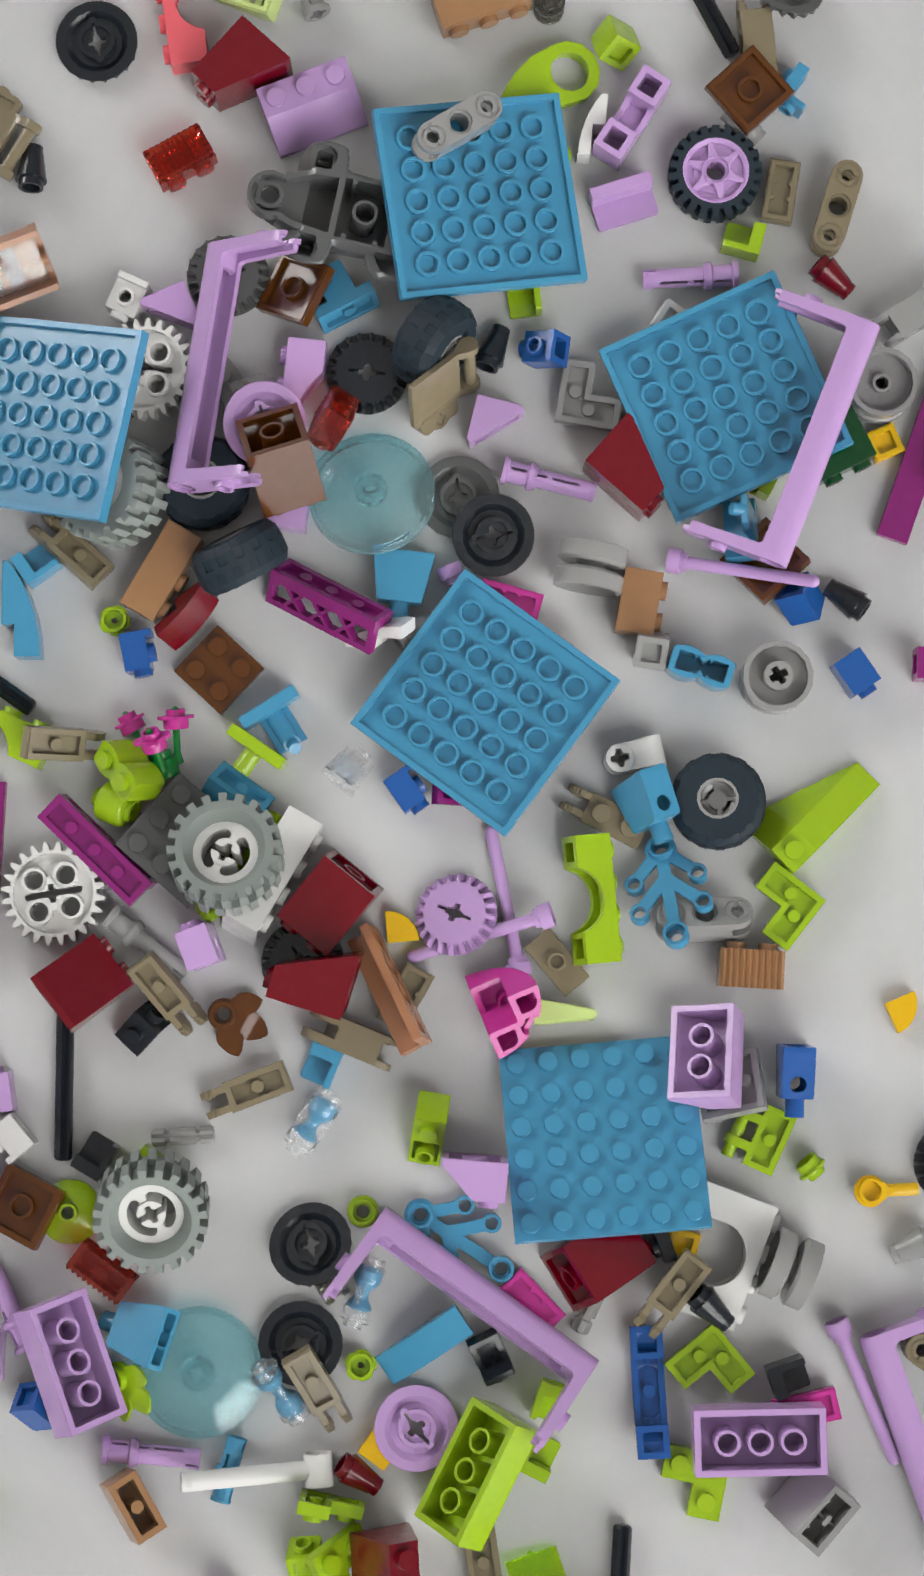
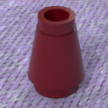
(831, 276)
(357, 1474)

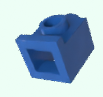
(545, 349)
(138, 653)
(407, 790)

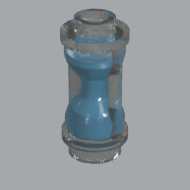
(322, 1108)
(367, 1278)
(288, 1402)

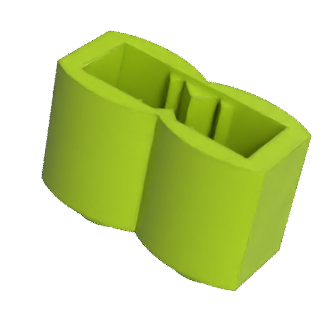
(129, 770)

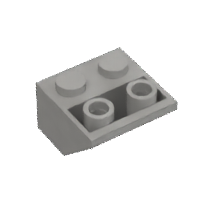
(812, 1509)

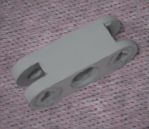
(475, 115)
(903, 318)
(728, 920)

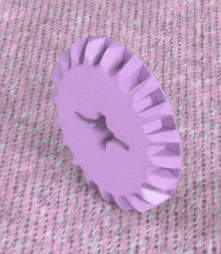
(246, 404)
(460, 935)
(392, 1427)

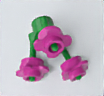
(154, 740)

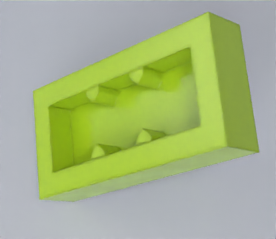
(253, 751)

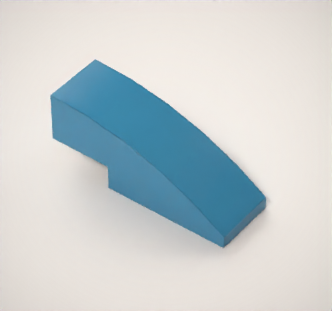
(21, 614)
(424, 1344)

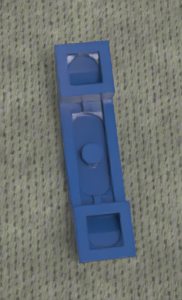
(649, 1394)

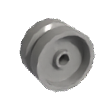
(897, 391)
(590, 567)
(794, 673)
(790, 1268)

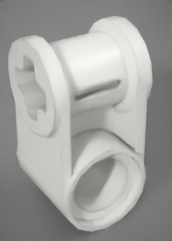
(639, 754)

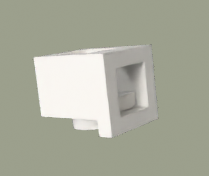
(127, 311)
(14, 1137)

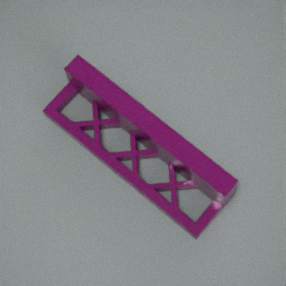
(326, 597)
(96, 848)

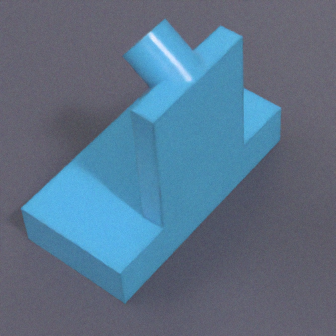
(344, 300)
(741, 520)
(277, 721)

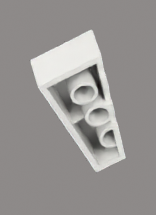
(298, 836)

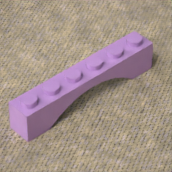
(303, 372)

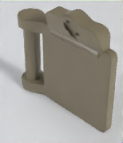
(9, 120)
(436, 392)

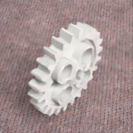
(160, 338)
(58, 921)

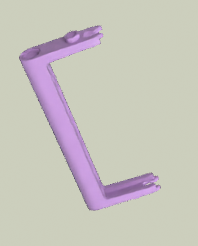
(207, 362)
(818, 441)
(483, 1300)
(897, 1396)

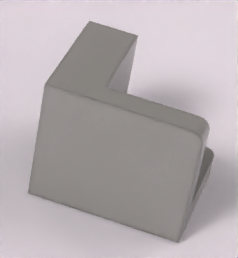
(651, 651)

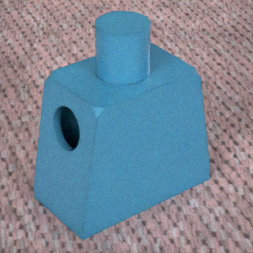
(402, 579)
(648, 802)
(140, 1332)

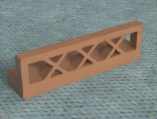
(389, 991)

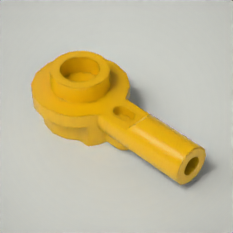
(871, 1190)

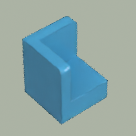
(36, 565)
(321, 1064)

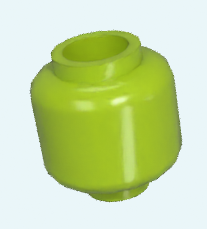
(112, 809)

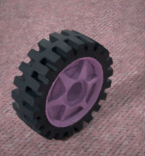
(721, 151)

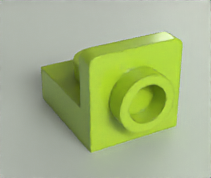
(297, 1550)

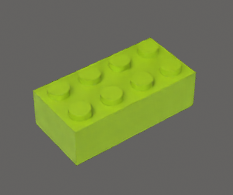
(476, 1474)

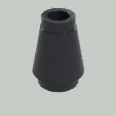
(31, 170)
(493, 349)
(847, 599)
(711, 1308)

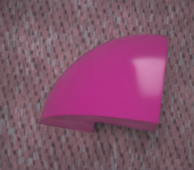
(507, 1005)

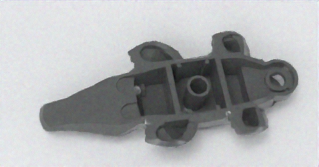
(327, 209)

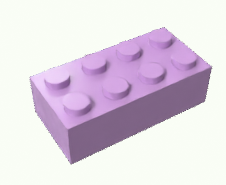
(70, 1363)
(759, 1439)

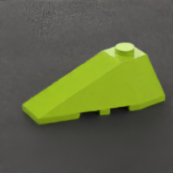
(806, 819)

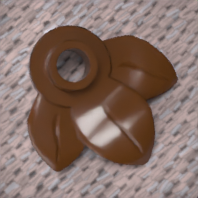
(240, 1025)

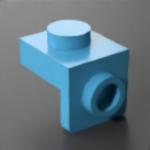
(795, 79)

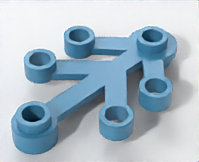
(666, 886)
(454, 1235)

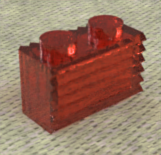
(181, 158)
(332, 419)
(100, 1271)

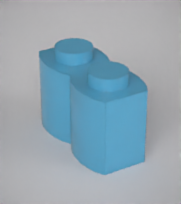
(708, 671)

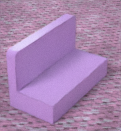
(623, 201)

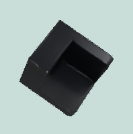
(95, 1156)
(787, 1375)

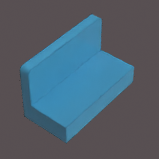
(230, 780)

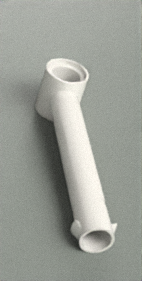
(314, 1470)

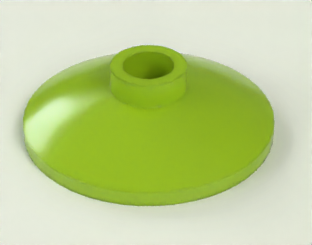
(81, 1199)

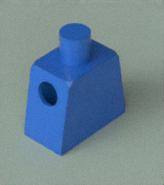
(793, 1062)

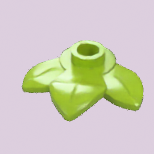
(132, 1386)

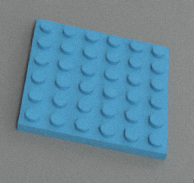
(486, 212)
(720, 395)
(65, 414)
(485, 702)
(600, 1143)

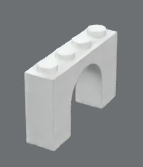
(753, 1222)

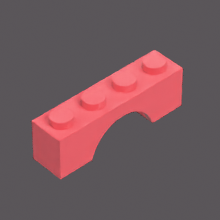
(185, 42)

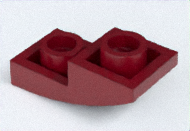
(191, 613)

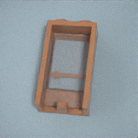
(24, 268)

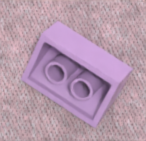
(312, 107)
(706, 1055)
(479, 1176)

